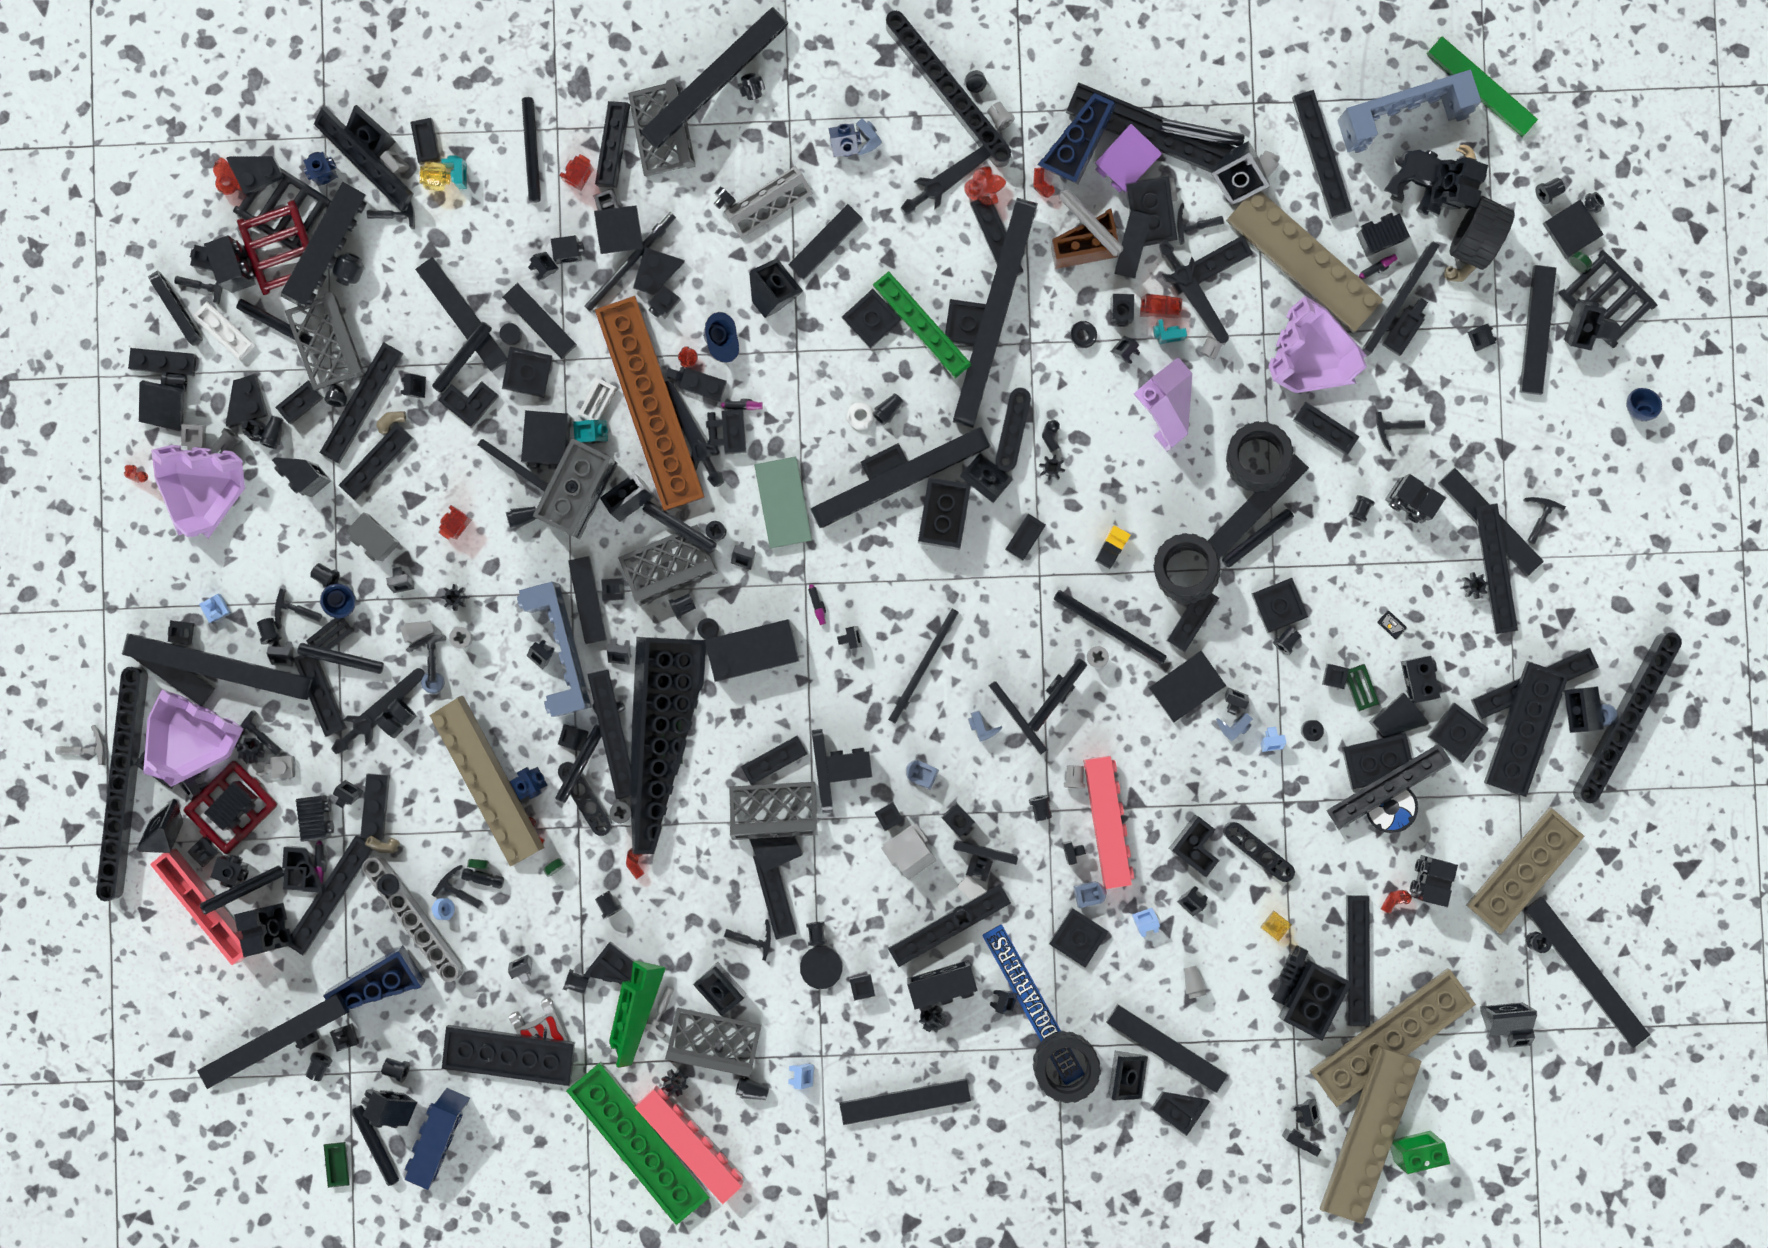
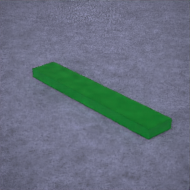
(1489, 91)
(922, 325)

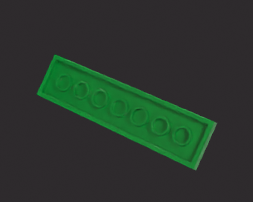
(638, 1143)

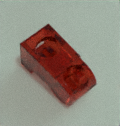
(1160, 306)

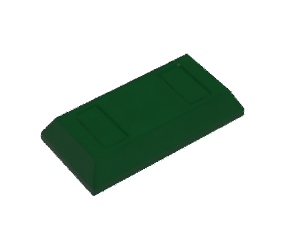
(336, 1164)

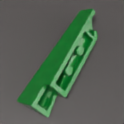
(634, 1009)

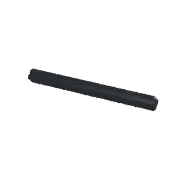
(1110, 627)

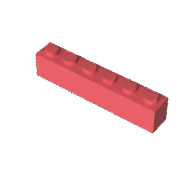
(1107, 822)
(191, 892)
(690, 1144)

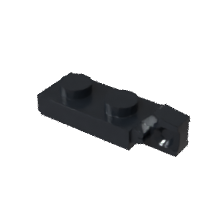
(1405, 327)
(698, 382)

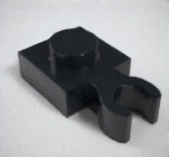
(1297, 1138)

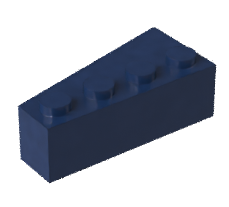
(1078, 142)
(383, 978)
(435, 1138)

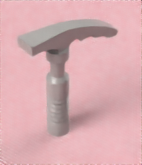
(79, 750)
(652, 1027)

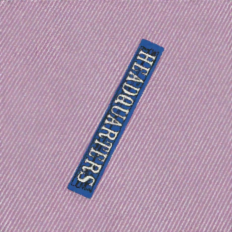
(1031, 1000)

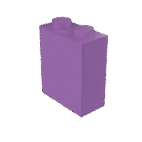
(1127, 158)

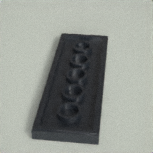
(1526, 728)
(508, 1055)

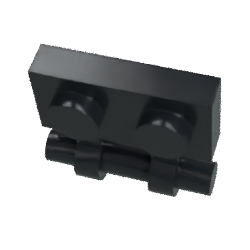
(733, 431)

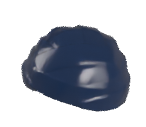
(1644, 404)
(338, 601)

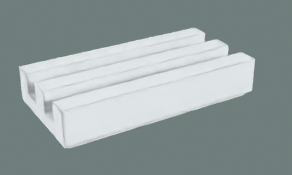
(590, 396)

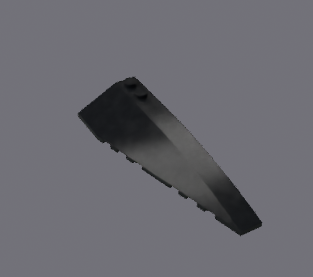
(665, 690)

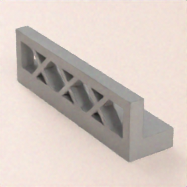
(764, 196)

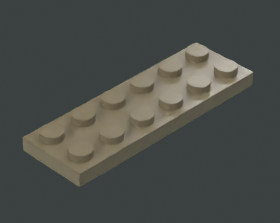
(1525, 870)

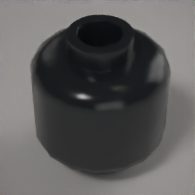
(348, 269)

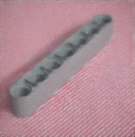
(422, 924)

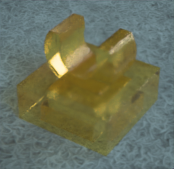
(1276, 925)

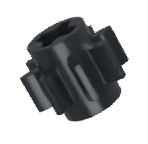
(751, 86)
(1050, 474)
(1475, 591)
(458, 602)
(250, 750)
(933, 1019)
(680, 1080)

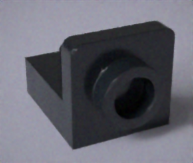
(663, 302)

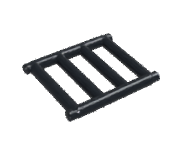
(304, 189)
(1619, 273)

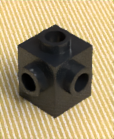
(230, 870)

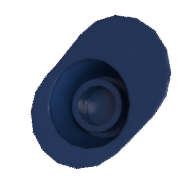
(721, 337)

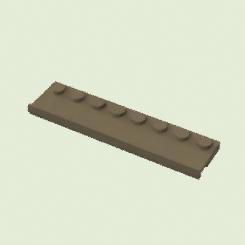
(1305, 260)
(486, 781)
(1370, 1134)

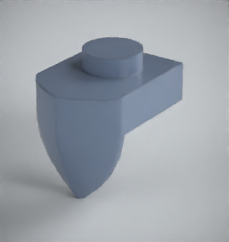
(868, 132)
(977, 724)
(1241, 725)
(921, 773)
(1089, 894)

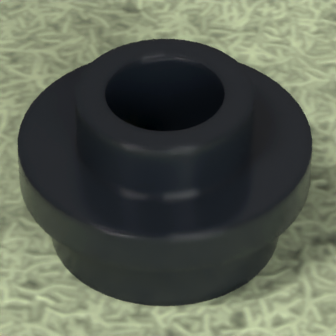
(1594, 202)

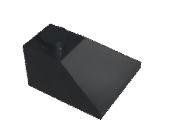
(1240, 174)
(772, 287)

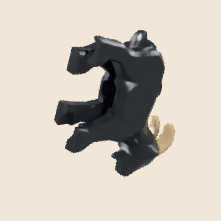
(1422, 170)

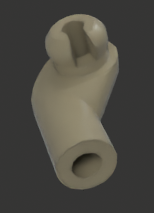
(1458, 275)
(388, 418)
(380, 847)

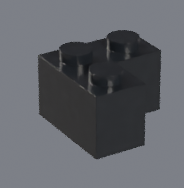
(1190, 846)

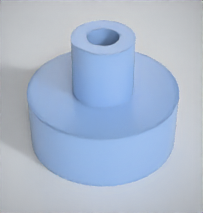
(443, 909)

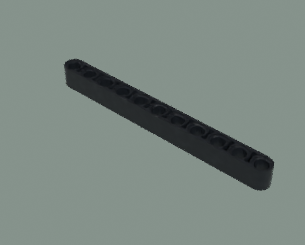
(995, 312)
(115, 792)

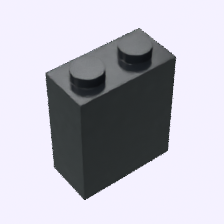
(545, 438)

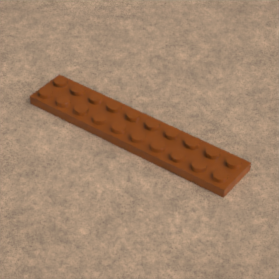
(649, 403)

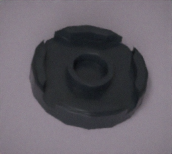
(821, 967)

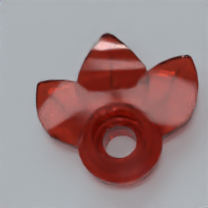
(224, 173)
(987, 186)

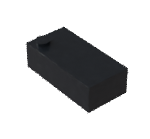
(752, 650)

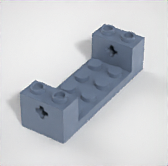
(1457, 95)
(550, 596)

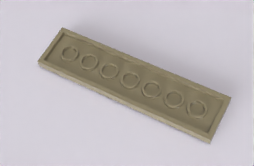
(1398, 1030)

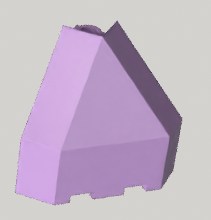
(1315, 351)
(1168, 401)
(197, 486)
(185, 738)

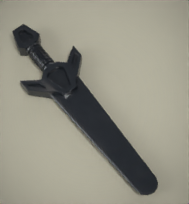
(941, 183)
(1188, 284)
(700, 449)
(366, 721)

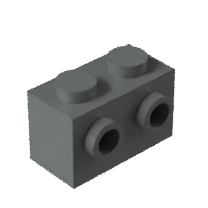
(372, 537)

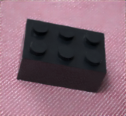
(944, 513)
(941, 985)
(1315, 1000)

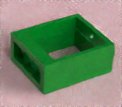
(1414, 1150)

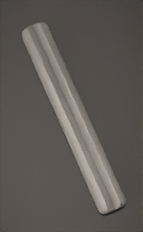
(1091, 222)

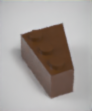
(1081, 246)

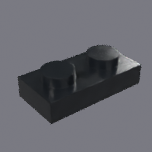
(299, 402)

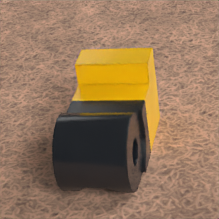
(1112, 547)

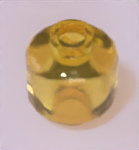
(434, 176)

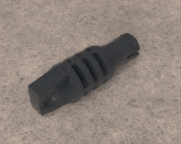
(1290, 974)

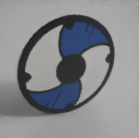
(1396, 813)

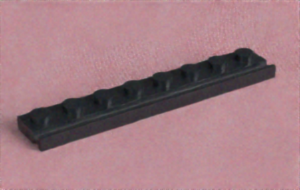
(1192, 150)

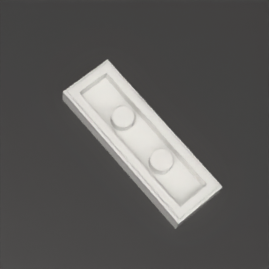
(224, 331)

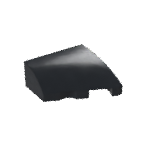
(1398, 717)
(775, 851)
(299, 870)

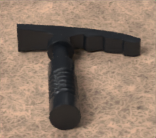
(390, 214)
(1181, 228)
(198, 285)
(1381, 427)
(1549, 504)
(280, 603)
(431, 659)
(262, 737)
(459, 893)
(748, 940)

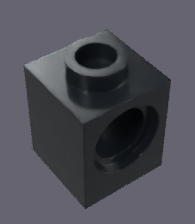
(567, 249)
(1126, 301)
(949, 817)

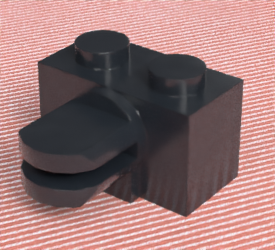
(1588, 324)
(388, 1108)

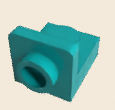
(459, 173)
(1172, 334)
(590, 431)

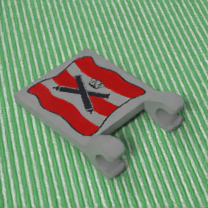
(545, 1026)

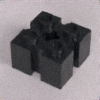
(1459, 183)
(1415, 499)
(1433, 880)
(263, 929)

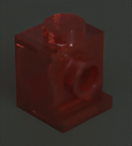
(577, 172)
(454, 523)

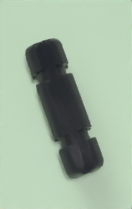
(482, 878)

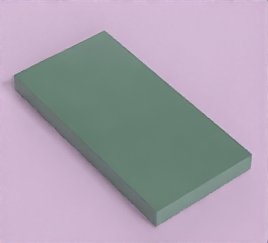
(783, 502)

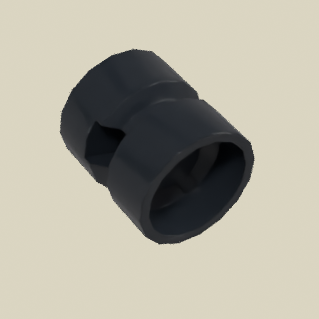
(395, 718)

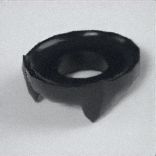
(1089, 328)

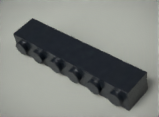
(323, 246)

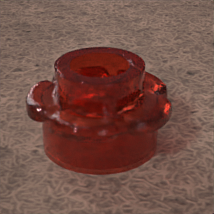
(687, 357)

